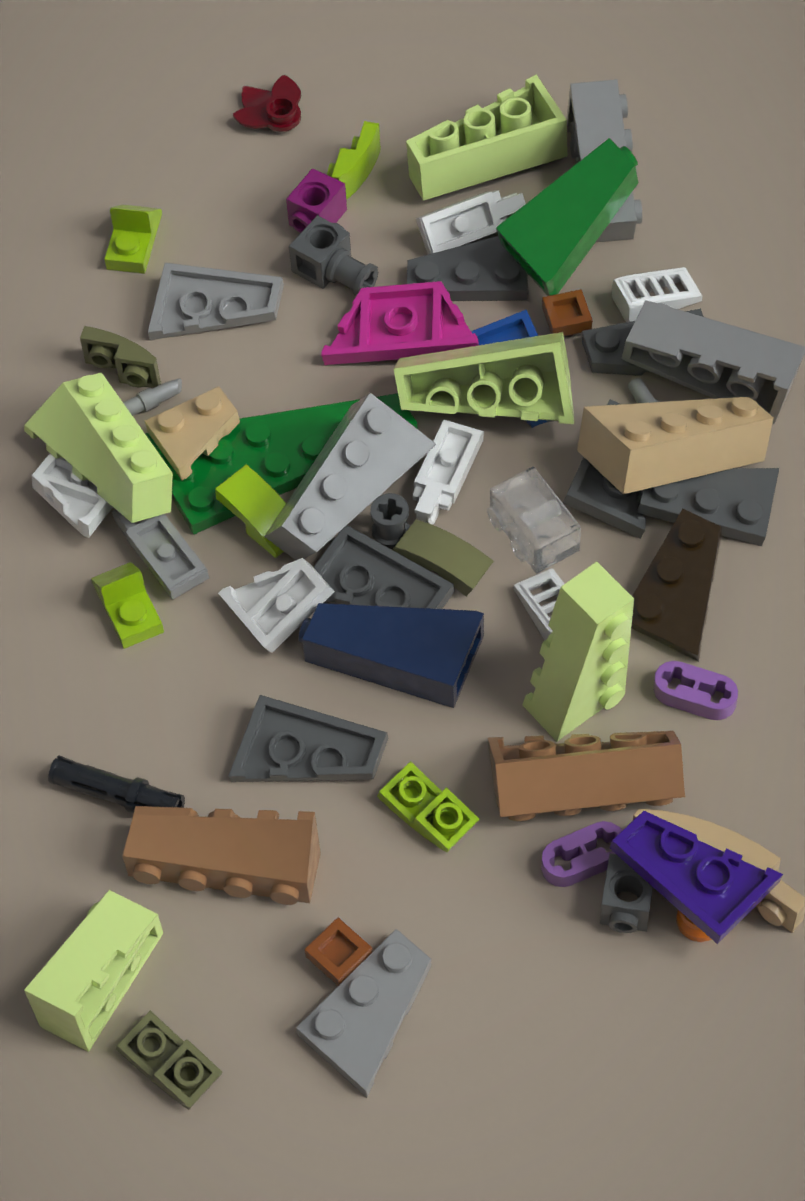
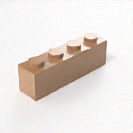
(585, 773)
(225, 852)

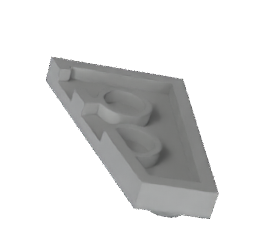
(211, 299)

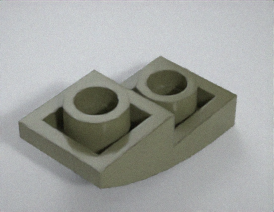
(133, 363)
(444, 554)
(168, 1060)

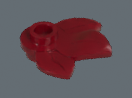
(271, 109)

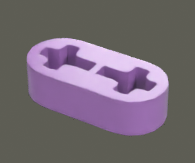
(695, 690)
(581, 849)

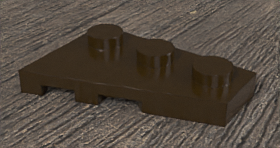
(678, 584)

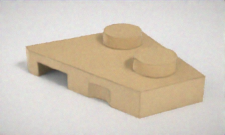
(193, 428)

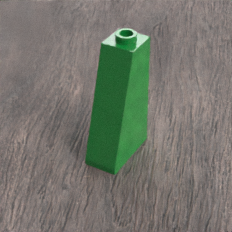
(569, 215)

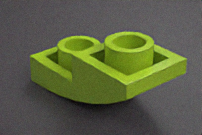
(357, 163)
(253, 503)
(426, 808)

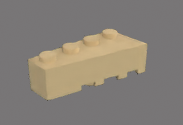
(672, 440)

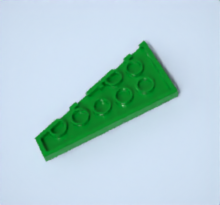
(273, 445)

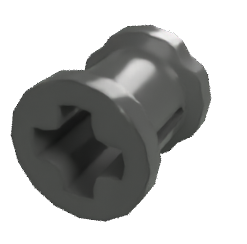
(350, 271)
(389, 518)

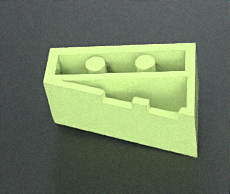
(94, 969)

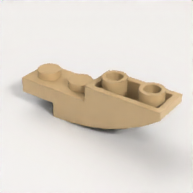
(782, 904)

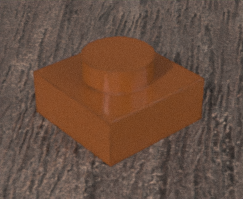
(567, 312)
(338, 951)

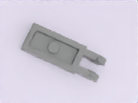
(164, 553)

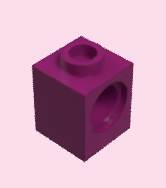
(316, 196)

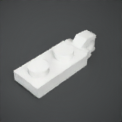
(467, 220)
(445, 469)

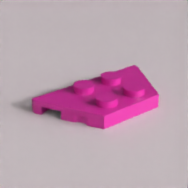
(399, 324)

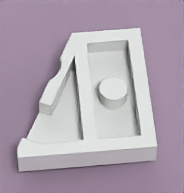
(70, 495)
(278, 601)

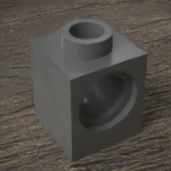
(315, 248)
(619, 914)

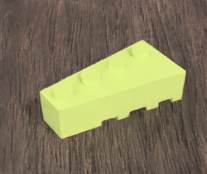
(489, 142)
(583, 653)

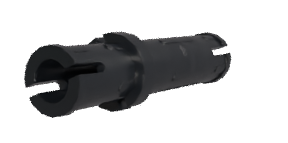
(110, 786)

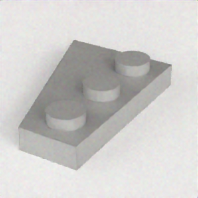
(363, 1014)

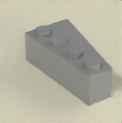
(593, 117)
(713, 356)
(352, 470)

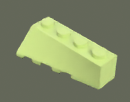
(503, 378)
(105, 446)

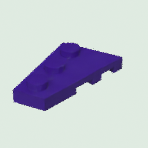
(699, 880)

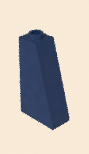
(396, 647)

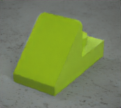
(132, 237)
(128, 604)

